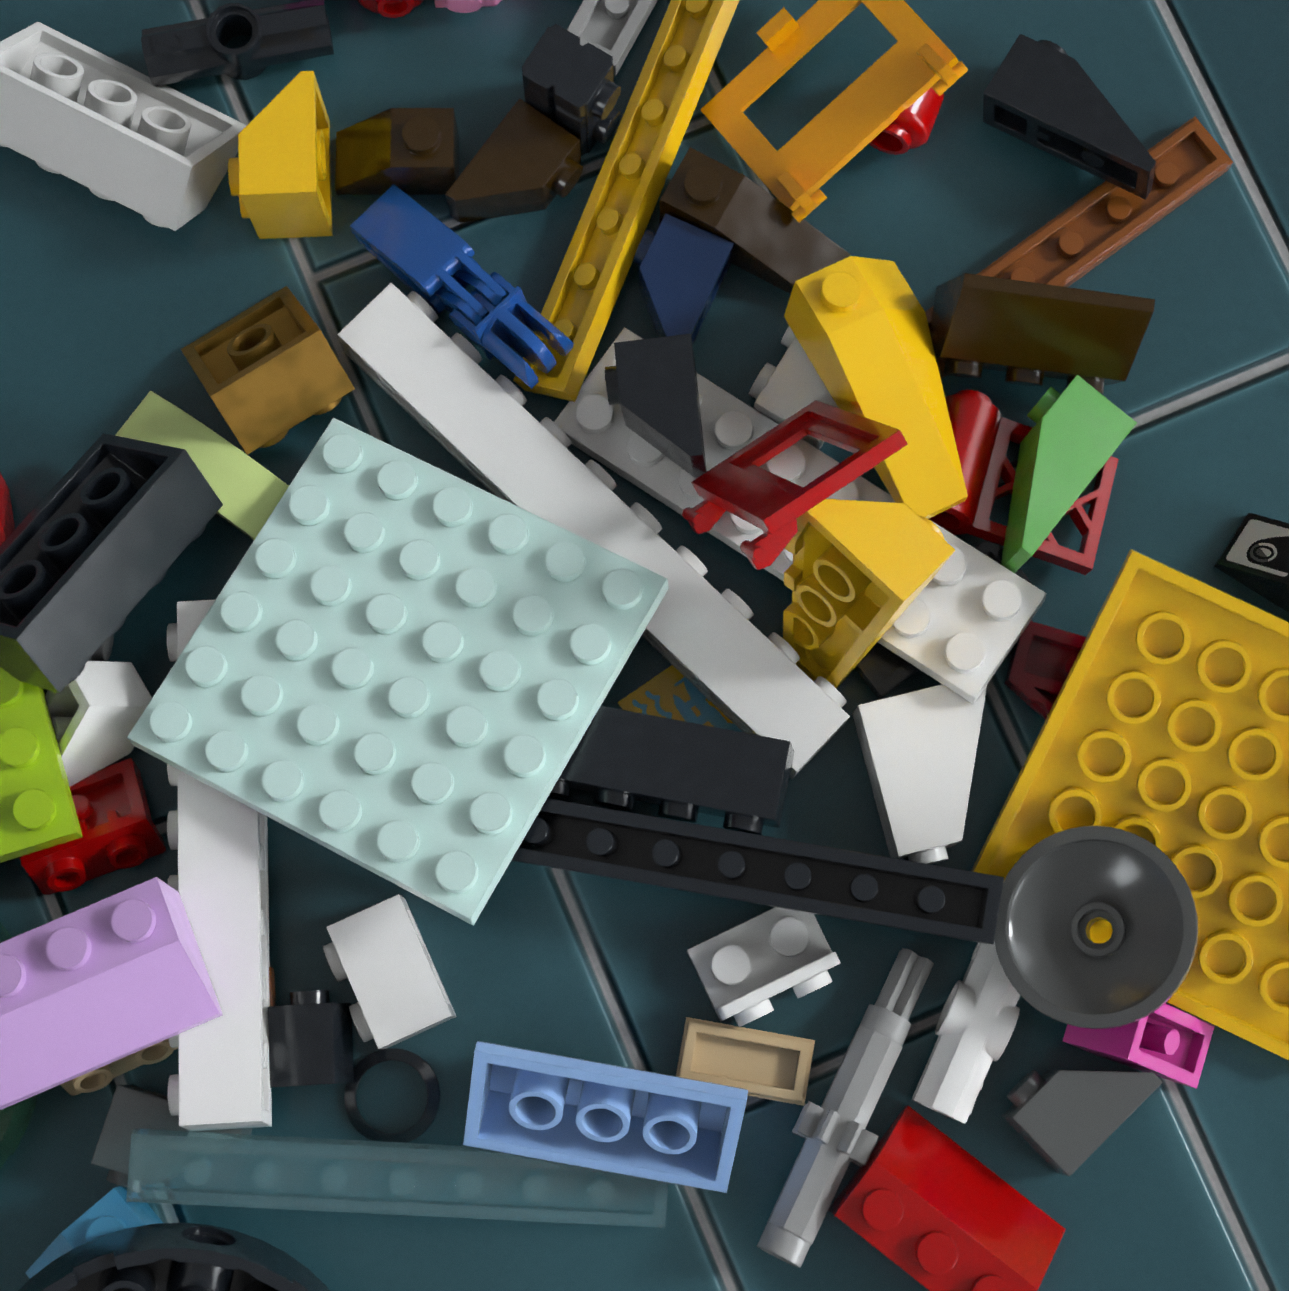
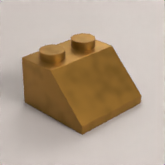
(268, 370)

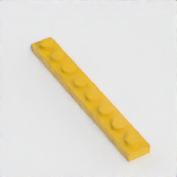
(629, 186)

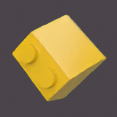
(286, 165)

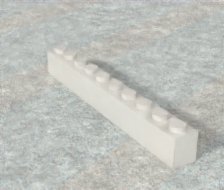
(529, 465)

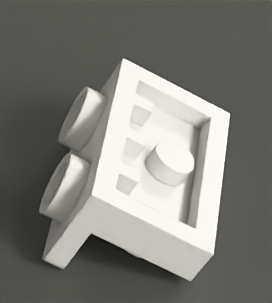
(762, 960)

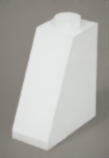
(921, 767)

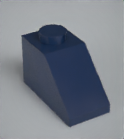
(681, 275)

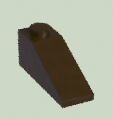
(760, 226)

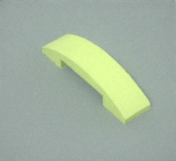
(240, 482)

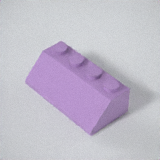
(98, 988)

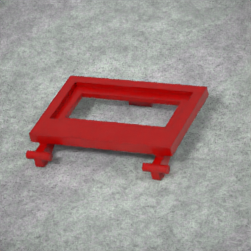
(774, 502)

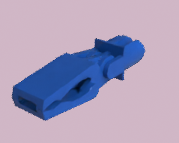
(442, 271)

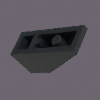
(1059, 109)

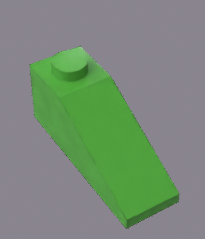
(1058, 461)

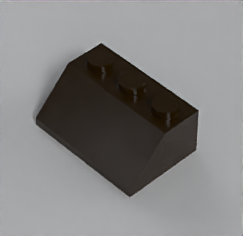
(1036, 331)

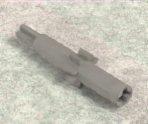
(837, 1129)

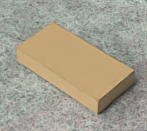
(746, 1058)

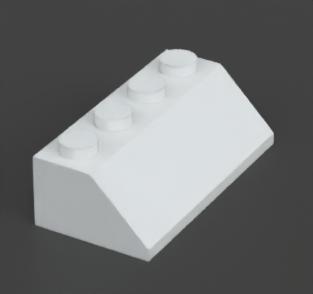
(111, 127)

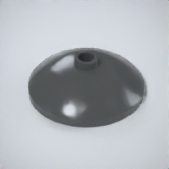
(1058, 896)

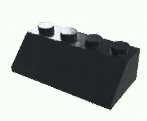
(95, 554)

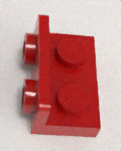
(113, 827)

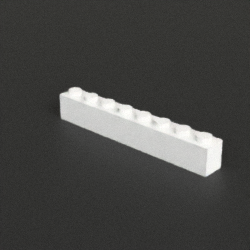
(226, 899)

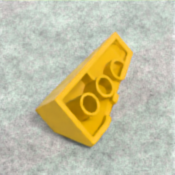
(880, 363)
(854, 578)

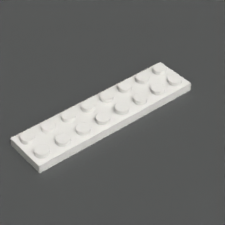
(950, 631)

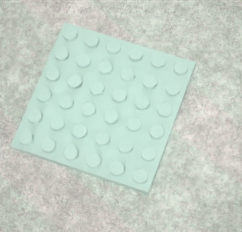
(401, 668)

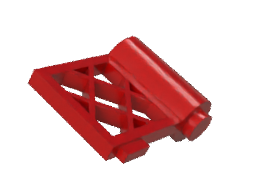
(982, 448)

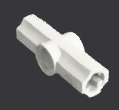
(970, 1036)

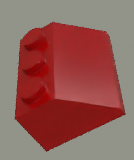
(946, 1214)

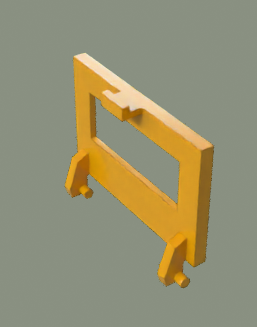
(852, 118)

